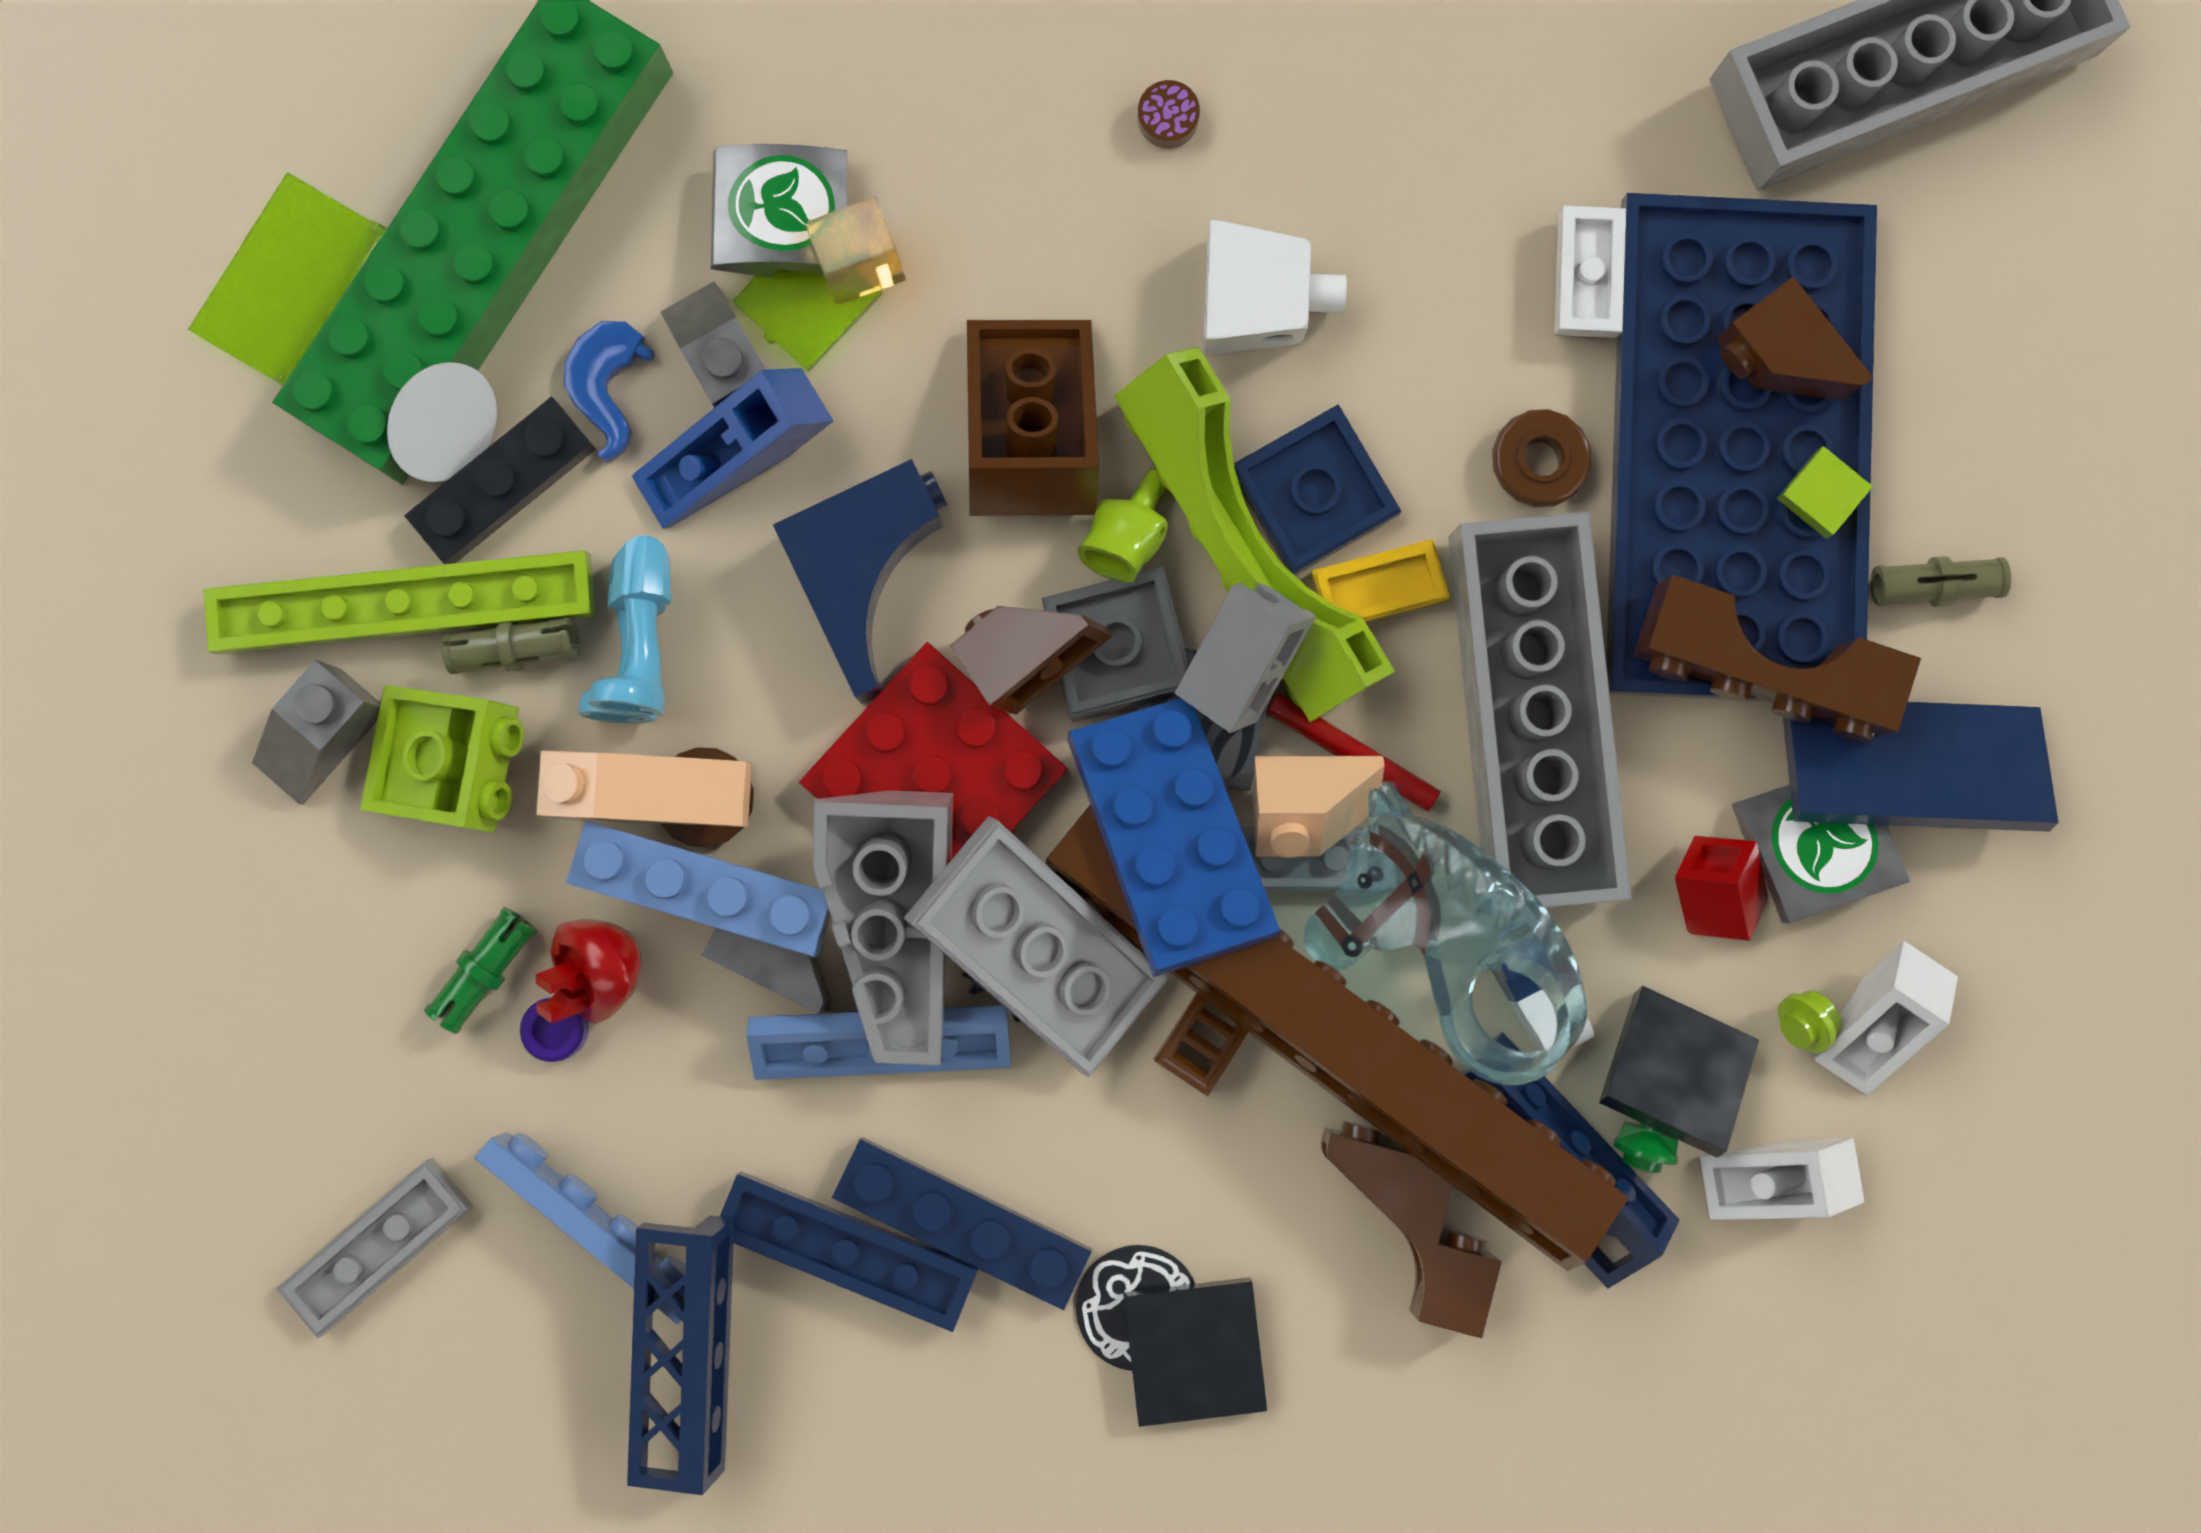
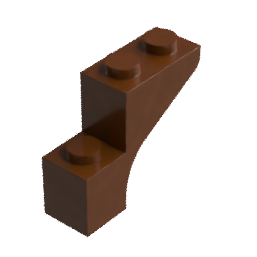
(1451, 1275)

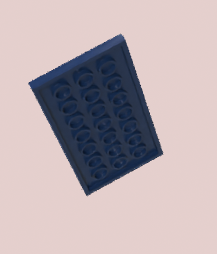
(1710, 453)

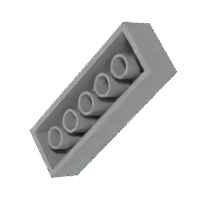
(1891, 69)
(1540, 706)

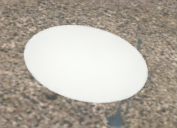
(441, 421)

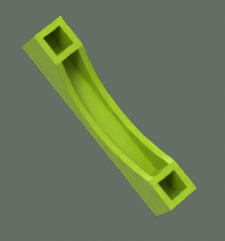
(1185, 428)

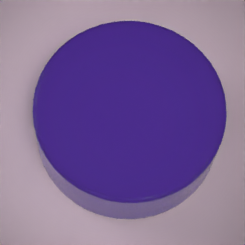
(554, 1040)

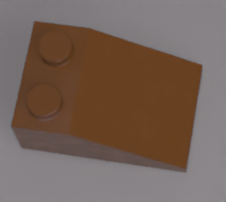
(1031, 418)

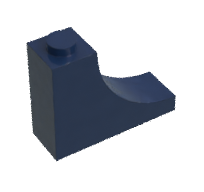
(849, 550)

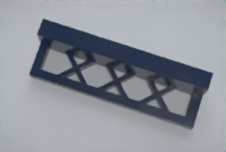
(1644, 1221)
(704, 1356)

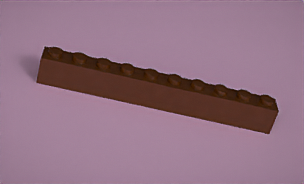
(1381, 1073)

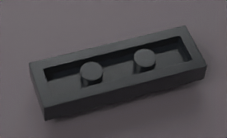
(500, 482)

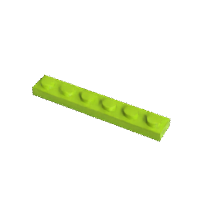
(398, 602)

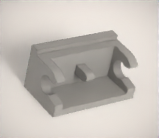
(1244, 656)

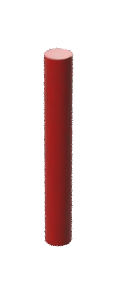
(1342, 744)

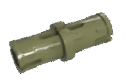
(1978, 579)
(510, 645)

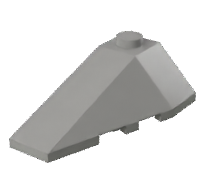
(873, 865)

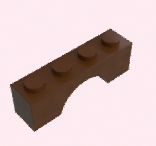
(1698, 634)

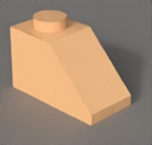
(1310, 801)

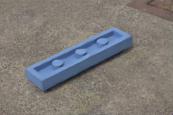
(700, 888)
(839, 1047)
(571, 1207)

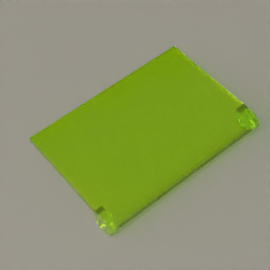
(286, 278)

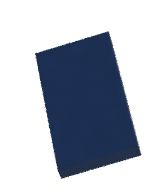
(1939, 770)

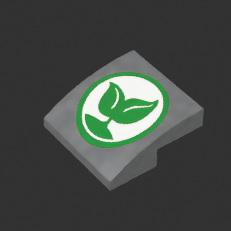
(766, 199)
(1815, 863)

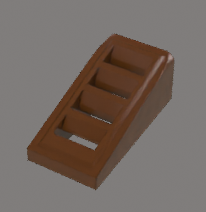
(1183, 1068)

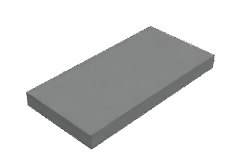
(1036, 946)

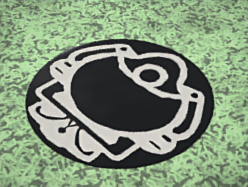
(1101, 1298)

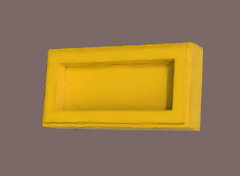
(1385, 582)

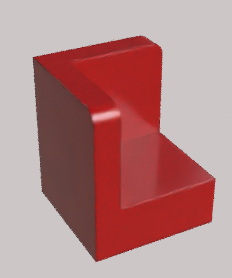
(1721, 887)

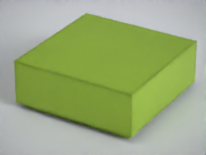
(1824, 492)

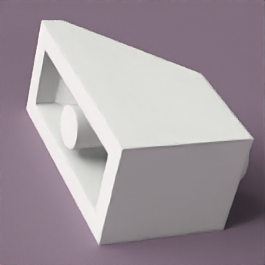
(1890, 1018)
(1783, 1180)

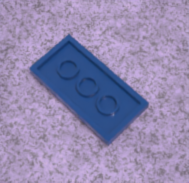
(1172, 836)

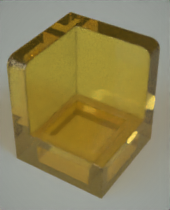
(855, 251)

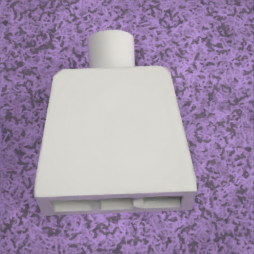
(1262, 289)

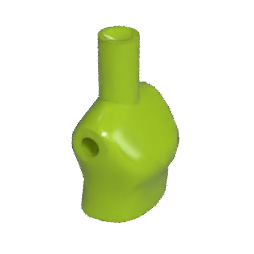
(1125, 532)

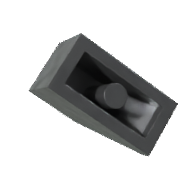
(712, 342)
(314, 729)
(771, 966)

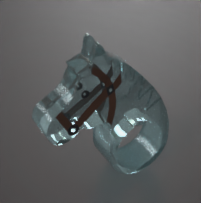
(1466, 914)

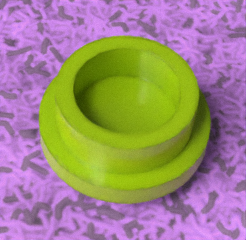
(1809, 1021)

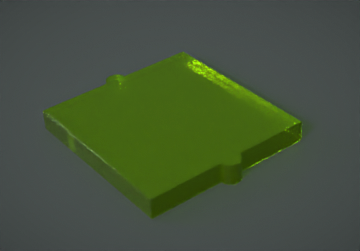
(800, 313)

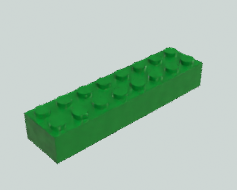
(479, 220)

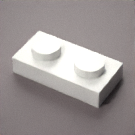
(1590, 271)

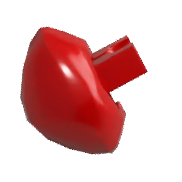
(592, 971)

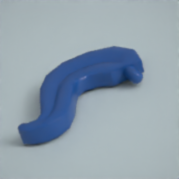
(588, 370)

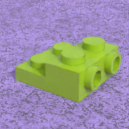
(442, 758)

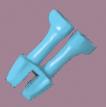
(639, 594)

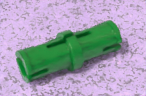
(480, 970)

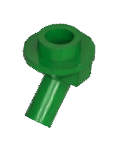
(1646, 1147)

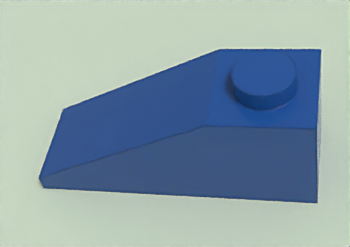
(733, 444)

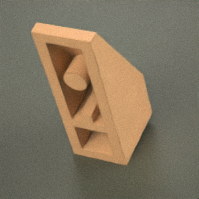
(643, 789)

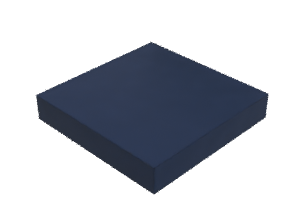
(1315, 490)

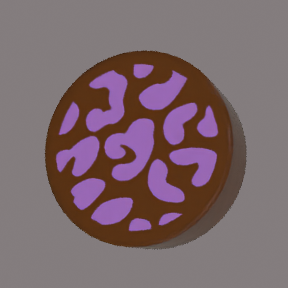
(1168, 113)

